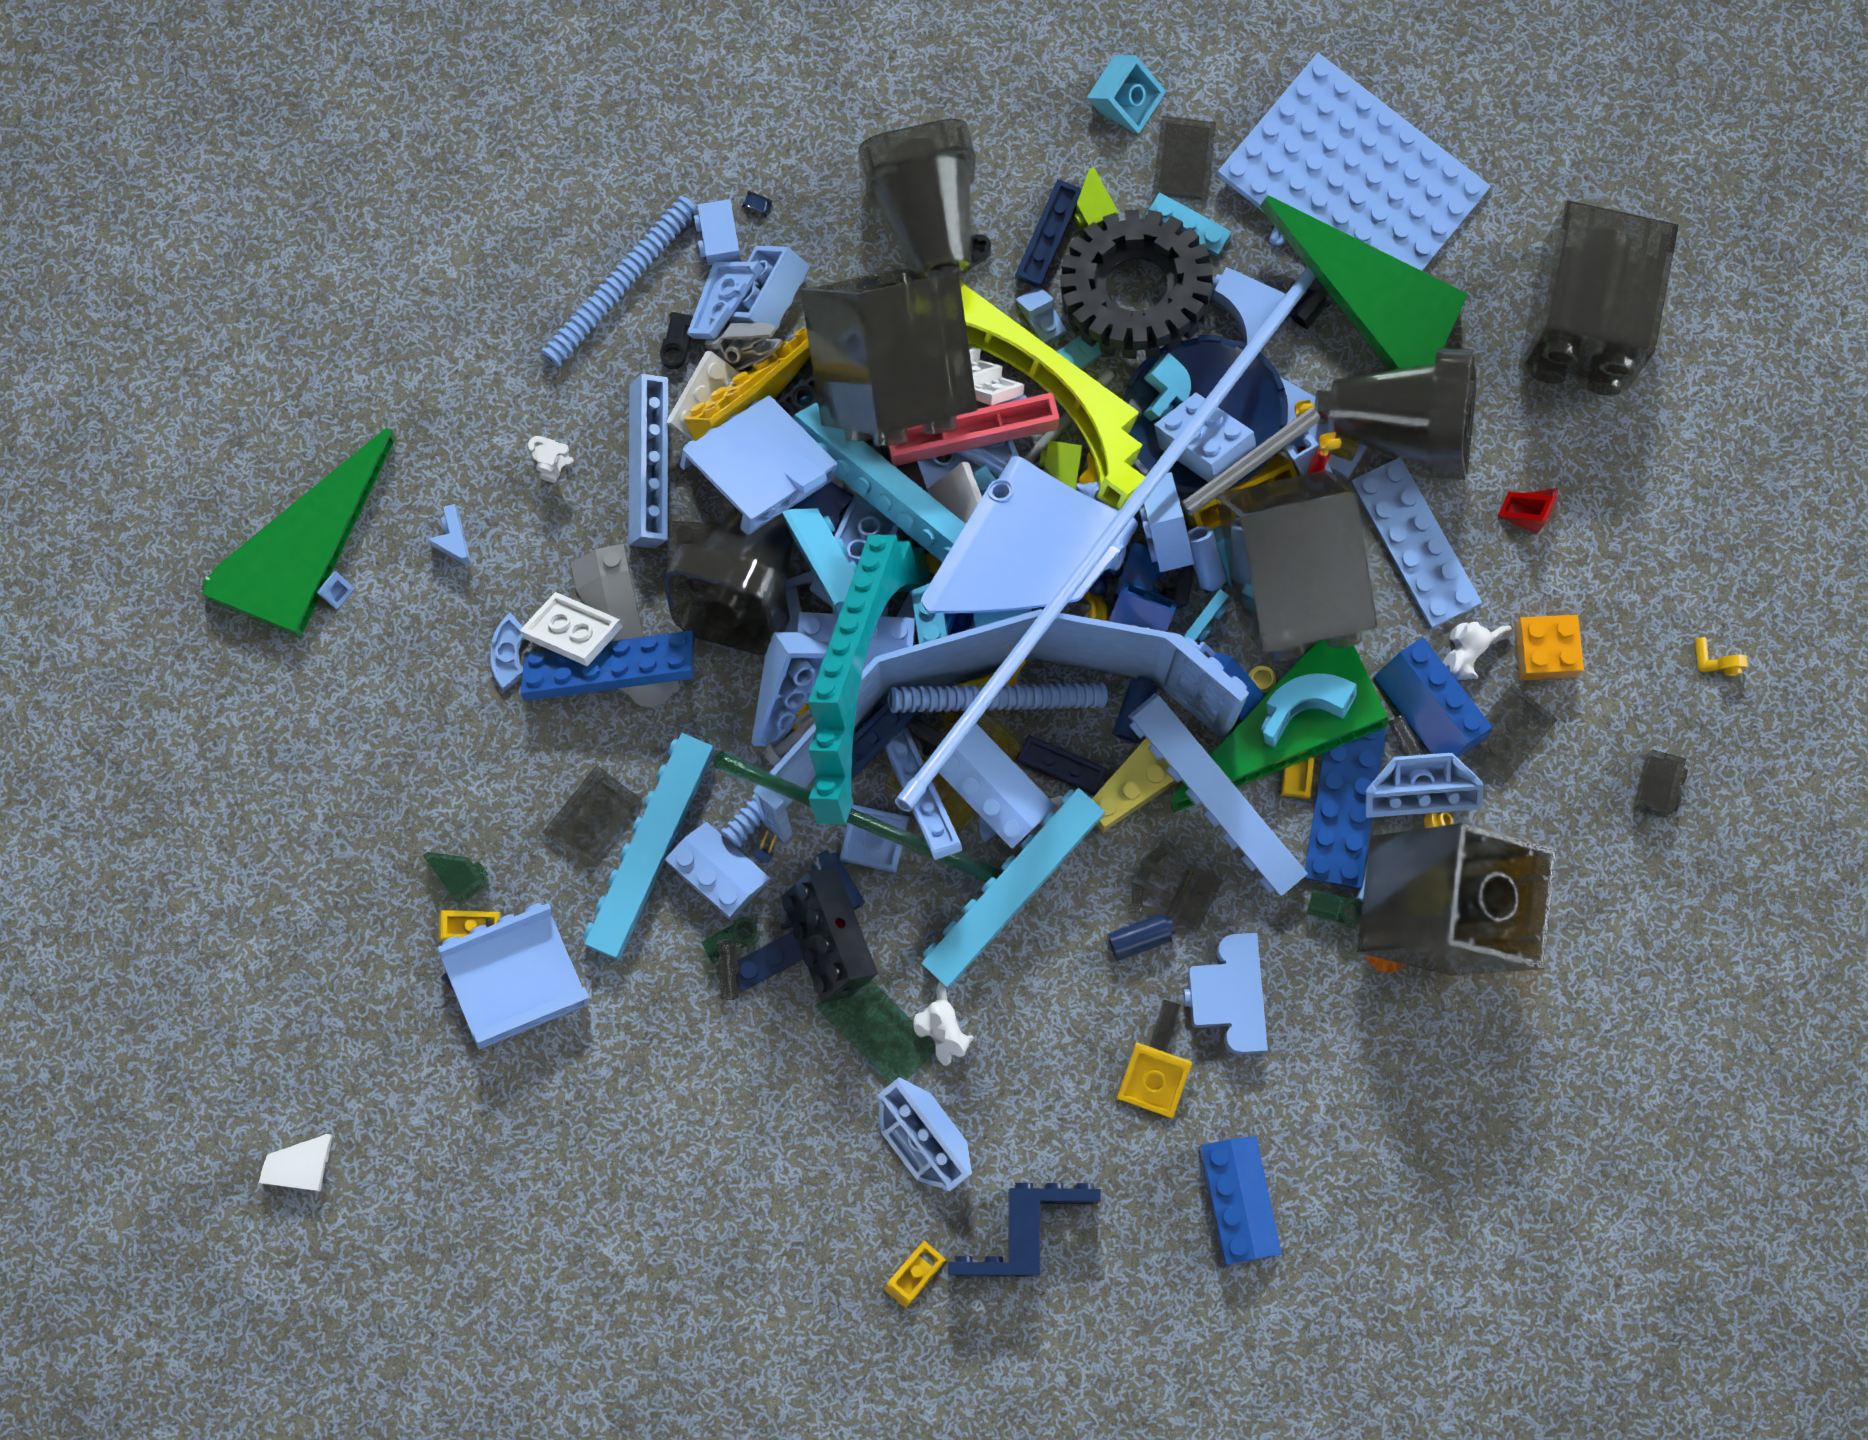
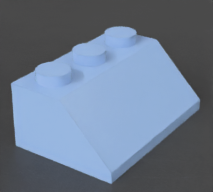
(773, 288)
(717, 870)

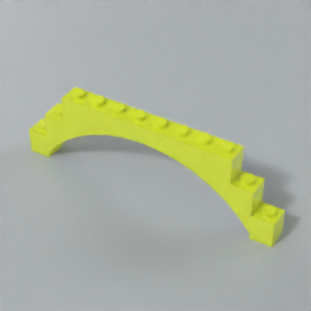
(1096, 410)

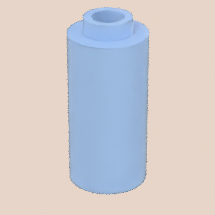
(1206, 558)

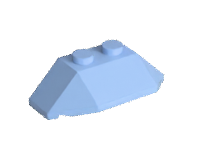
(1423, 786)
(923, 1135)

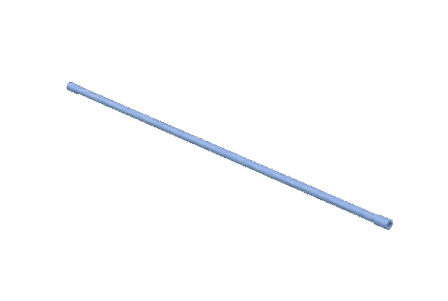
(917, 786)

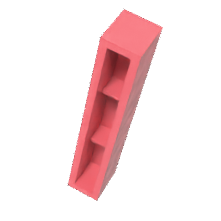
(980, 429)

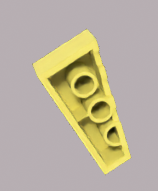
(1132, 786)

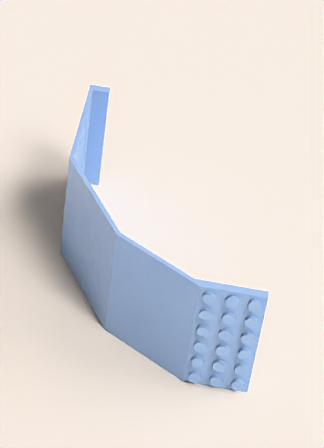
(1070, 640)

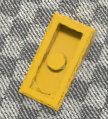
(462, 922)
(913, 1275)

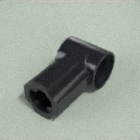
(1311, 304)

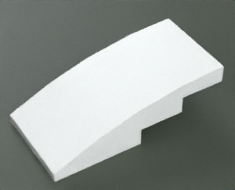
(988, 381)

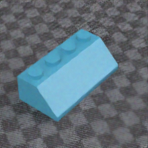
(822, 553)

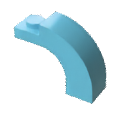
(1304, 693)

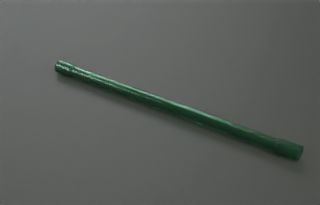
(741, 769)

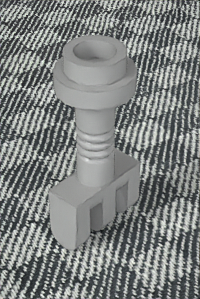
(776, 753)

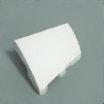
(298, 1165)

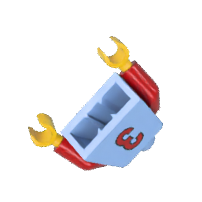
(1306, 452)

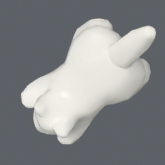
(1470, 643)
(941, 1024)

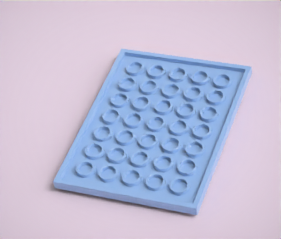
(1354, 167)

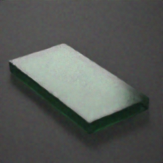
(879, 1031)

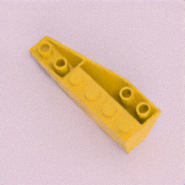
(765, 379)

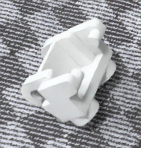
(550, 457)

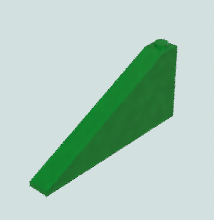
(1388, 301)
(288, 560)
(1308, 734)

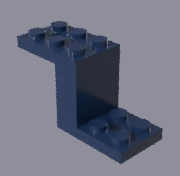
(1024, 1230)

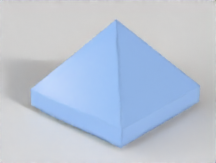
(335, 590)

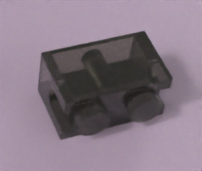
(1660, 784)

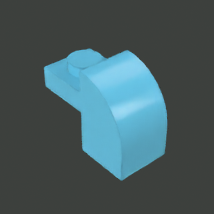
(1171, 382)

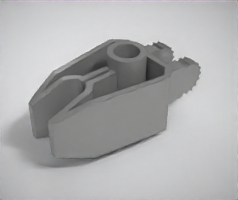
(745, 344)

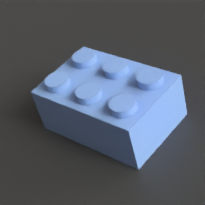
(1216, 445)
(1166, 527)

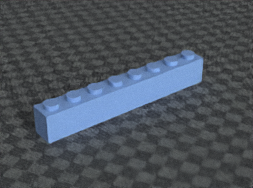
(1217, 794)

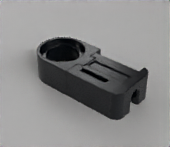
(676, 339)

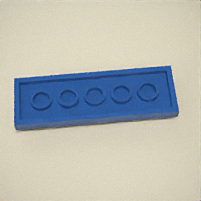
(617, 666)
(1339, 820)

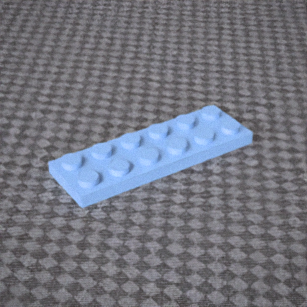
(1415, 543)

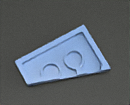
(721, 296)

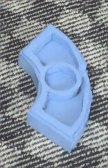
(506, 652)

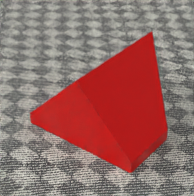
(1528, 509)

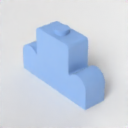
(1231, 995)

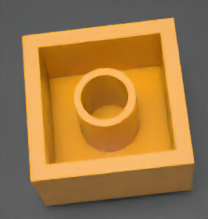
(1549, 647)

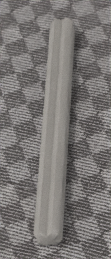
(1250, 461)

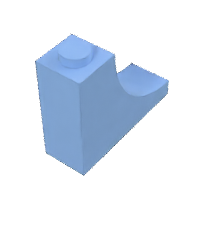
(1246, 300)

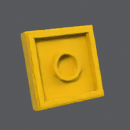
(1154, 1080)

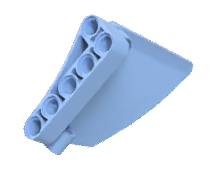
(1023, 545)

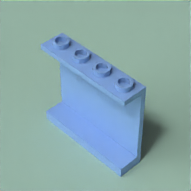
(749, 460)
(512, 975)

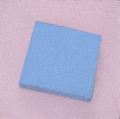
(870, 849)

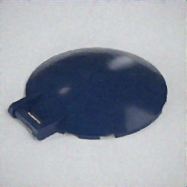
(1254, 400)

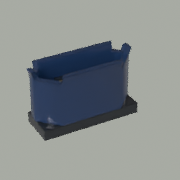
(757, 202)

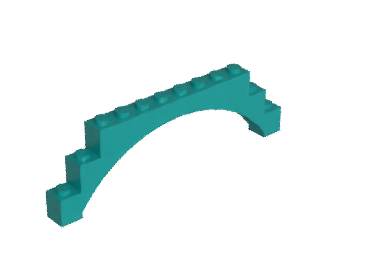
(882, 570)

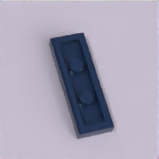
(1062, 765)

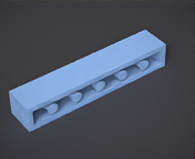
(648, 461)

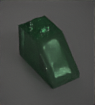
(458, 875)

